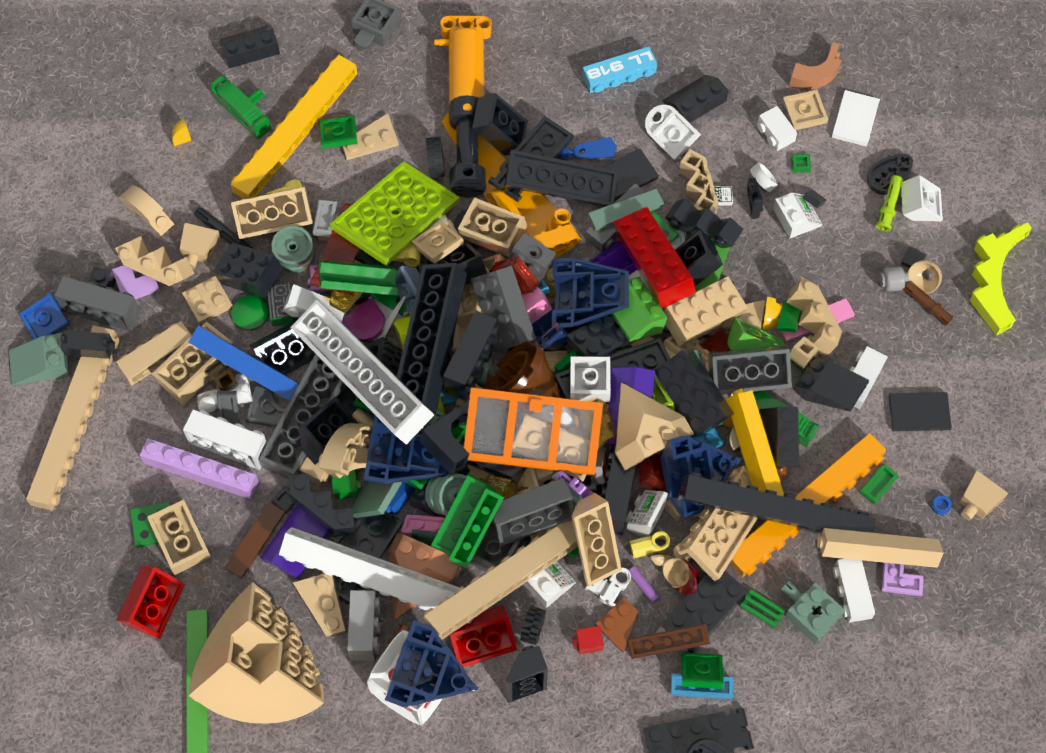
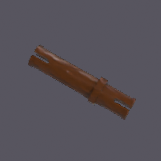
(933, 307)

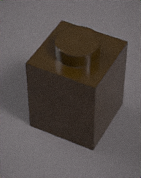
(221, 377)

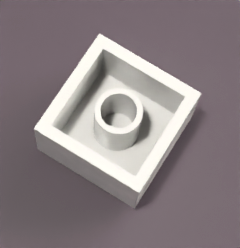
(590, 378)

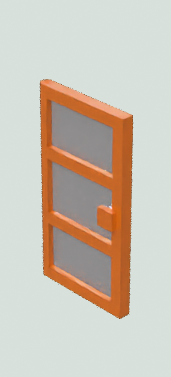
(533, 431)

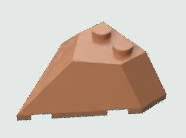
(421, 559)

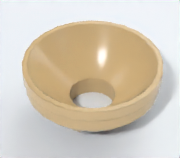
(916, 276)

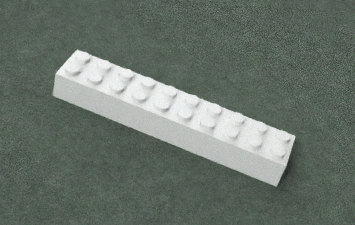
(362, 372)

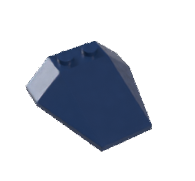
(587, 291)
(394, 461)

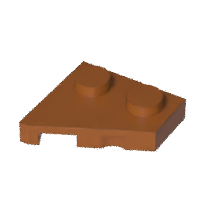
(619, 623)

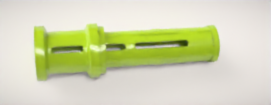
(887, 211)

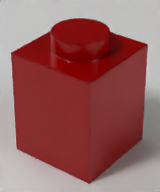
(588, 640)

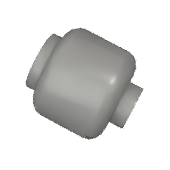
(893, 278)

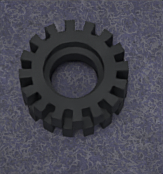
(533, 625)

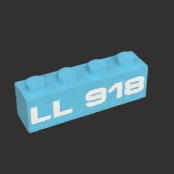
(619, 70)

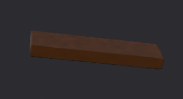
(255, 540)
(669, 641)

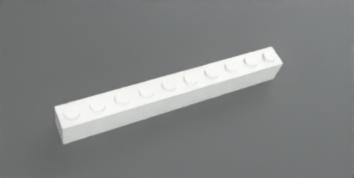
(365, 570)

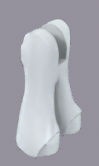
(208, 400)

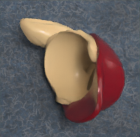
(678, 573)

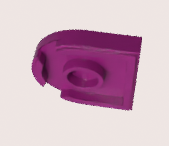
(366, 321)

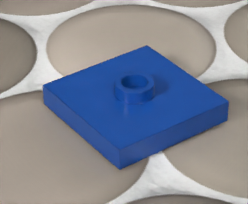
(44, 317)

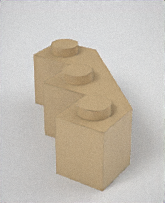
(700, 186)
(153, 264)
(815, 315)

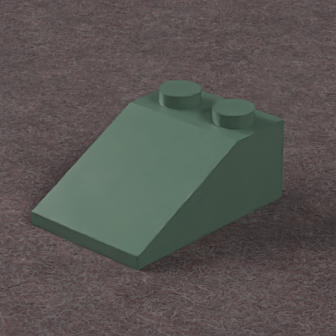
(38, 360)

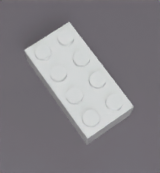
(225, 438)

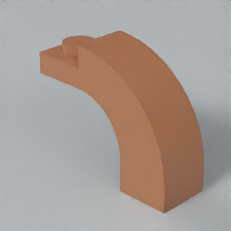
(817, 76)

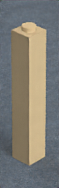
(880, 547)

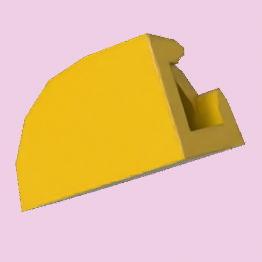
(180, 133)
(771, 314)

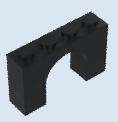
(441, 443)

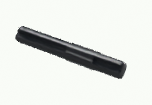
(215, 224)

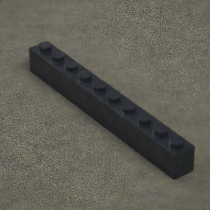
(771, 506)

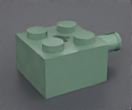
(810, 601)

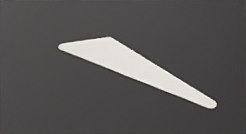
(390, 319)

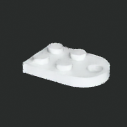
(671, 131)

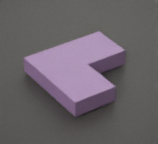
(136, 286)
(898, 582)

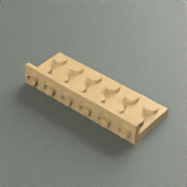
(718, 533)

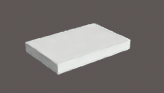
(855, 118)

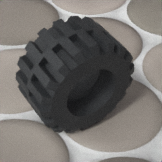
(387, 353)

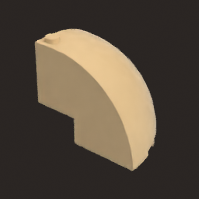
(256, 665)

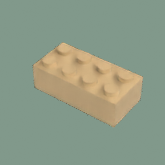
(272, 212)
(704, 311)

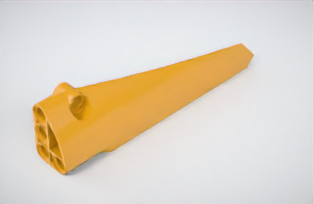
(543, 220)

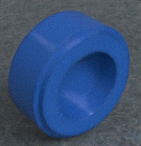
(941, 505)

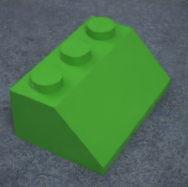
(644, 314)
(747, 336)

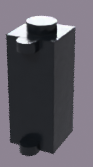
(87, 344)

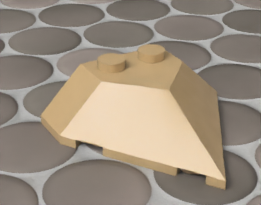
(644, 427)

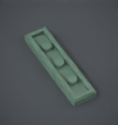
(605, 216)

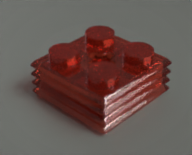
(526, 280)
(652, 473)

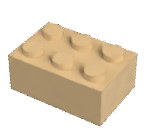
(492, 227)
(179, 537)

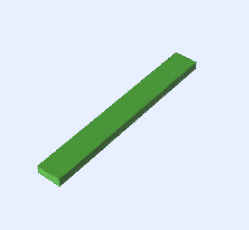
(196, 713)

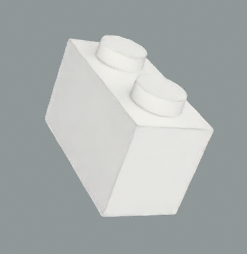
(776, 128)

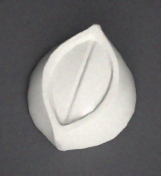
(764, 177)

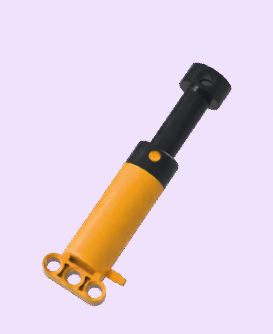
(466, 83)

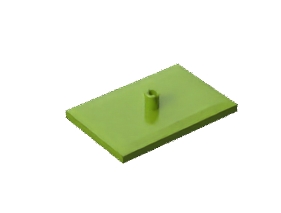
(394, 213)

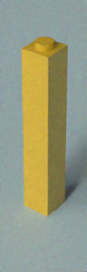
(754, 442)

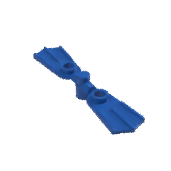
(594, 149)

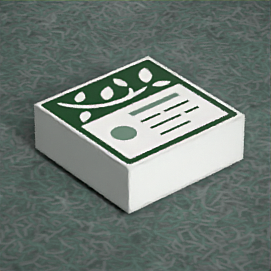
(724, 195)

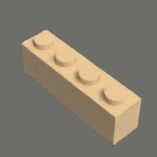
(152, 354)

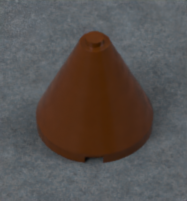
(524, 372)

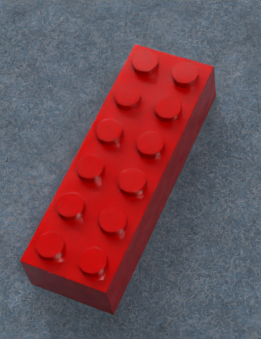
(654, 257)

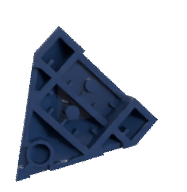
(547, 336)
(689, 455)
(426, 670)

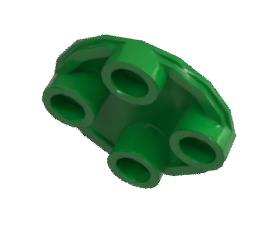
(249, 312)

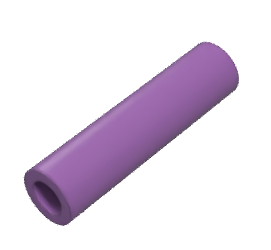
(643, 584)

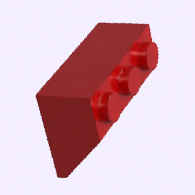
(150, 601)
(484, 638)

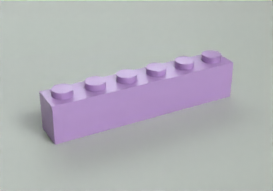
(199, 468)

